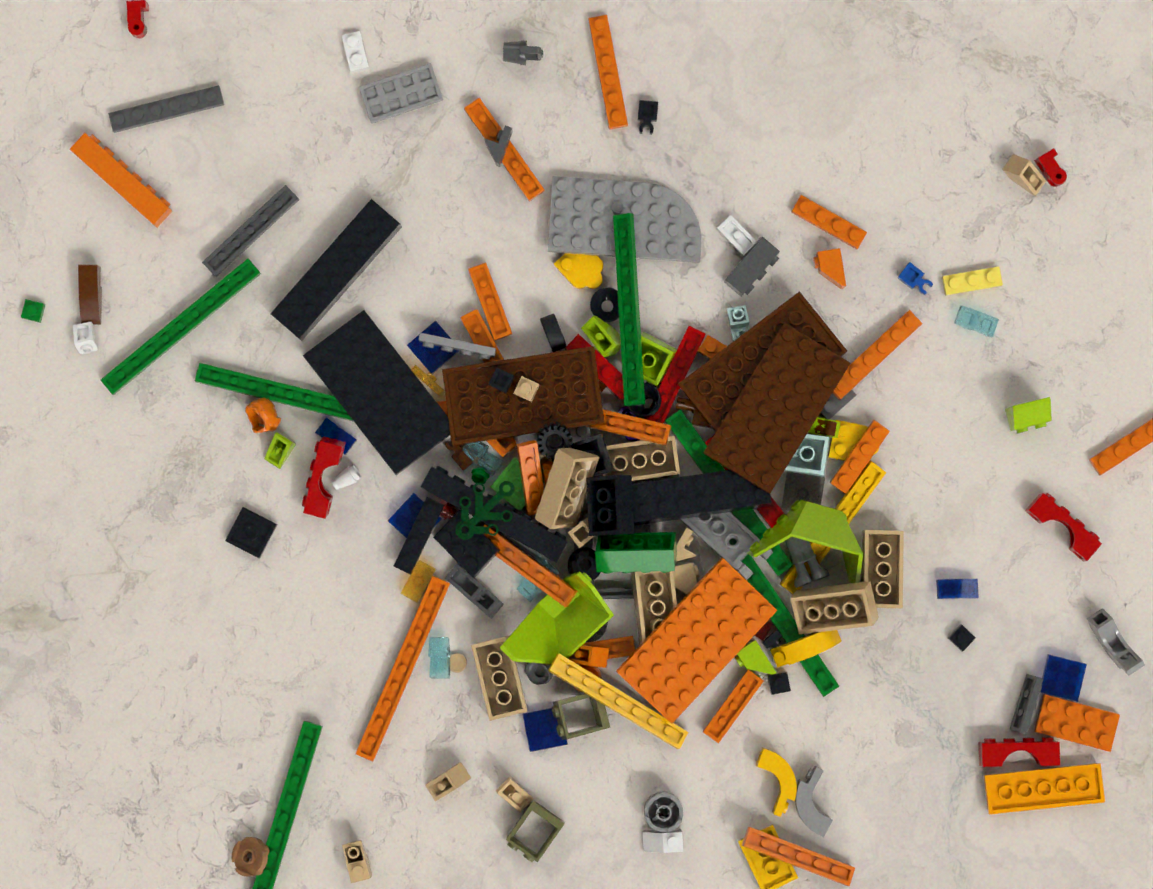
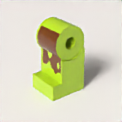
(825, 428)

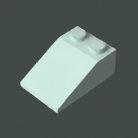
(810, 456)

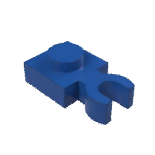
(913, 277)

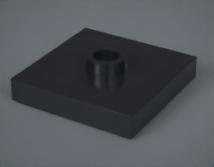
(251, 532)

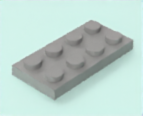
(401, 93)

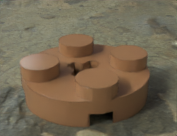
(259, 856)

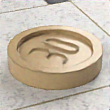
(457, 663)

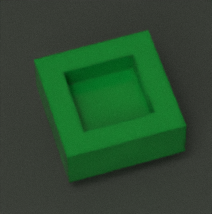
(33, 311)

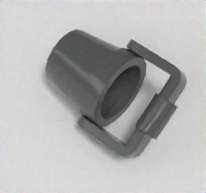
(519, 52)

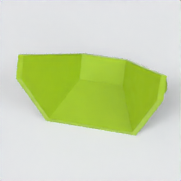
(816, 525)
(557, 628)

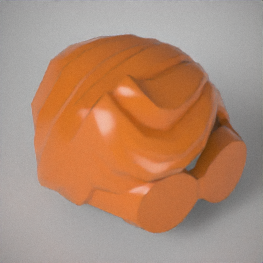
(262, 412)

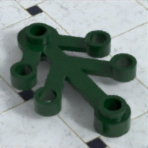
(483, 512)

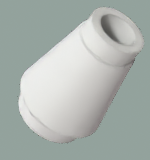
(347, 477)

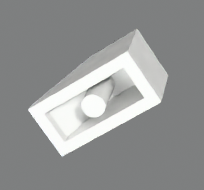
(663, 841)

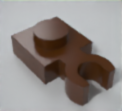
(460, 456)

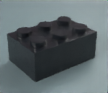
(610, 505)

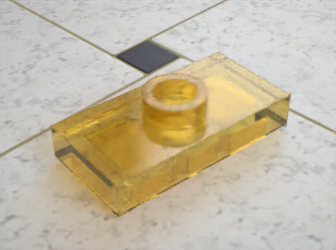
(429, 380)
(418, 581)

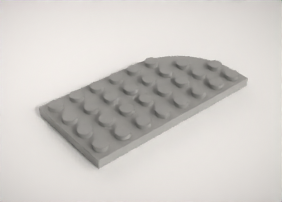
(585, 211)

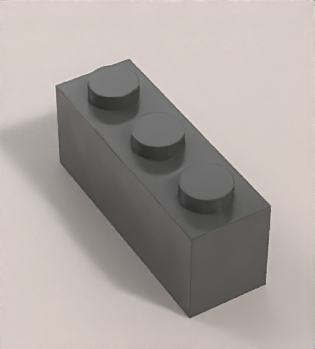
(752, 267)

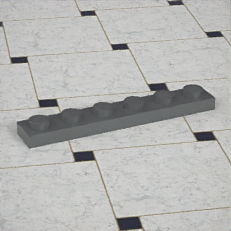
(166, 109)
(250, 231)

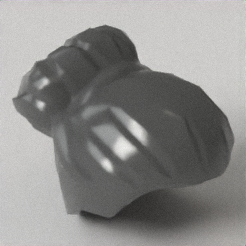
(538, 673)

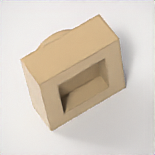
(526, 389)

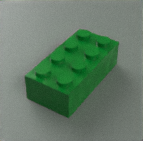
(636, 552)

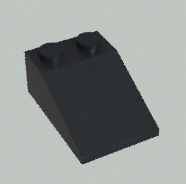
(596, 446)

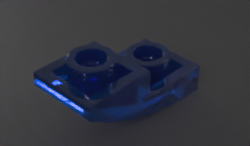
(957, 589)

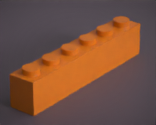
(121, 180)

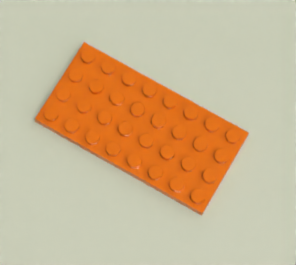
(696, 640)

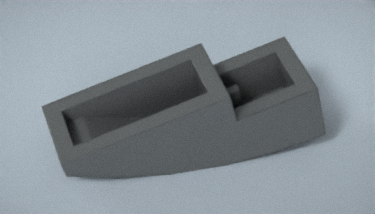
(474, 591)

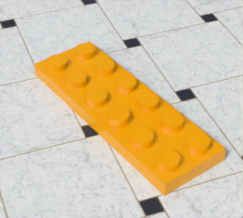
(1044, 788)

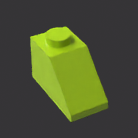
(602, 336)
(754, 659)

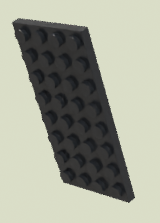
(379, 392)

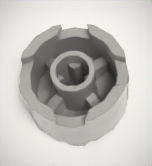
(663, 823)

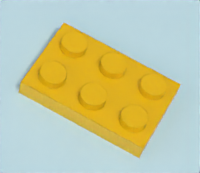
(767, 870)

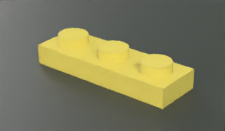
(972, 281)

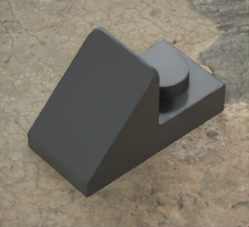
(496, 149)

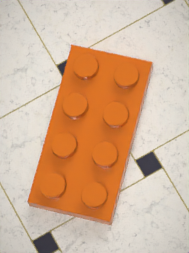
(1077, 723)

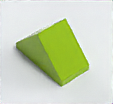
(279, 450)

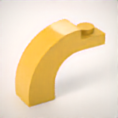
(805, 647)
(787, 782)

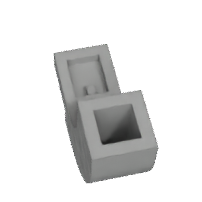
(1113, 642)
(804, 804)

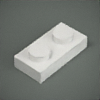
(355, 52)
(737, 235)

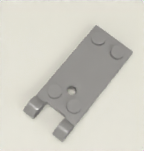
(718, 530)

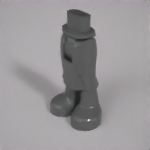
(802, 552)

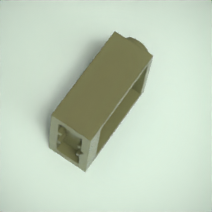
(599, 712)
(545, 814)

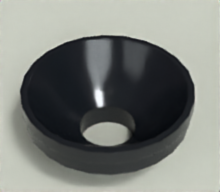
(601, 296)
(650, 392)
(575, 558)

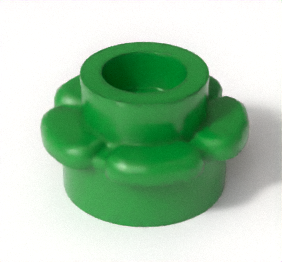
(479, 475)

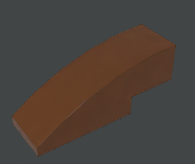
(90, 293)

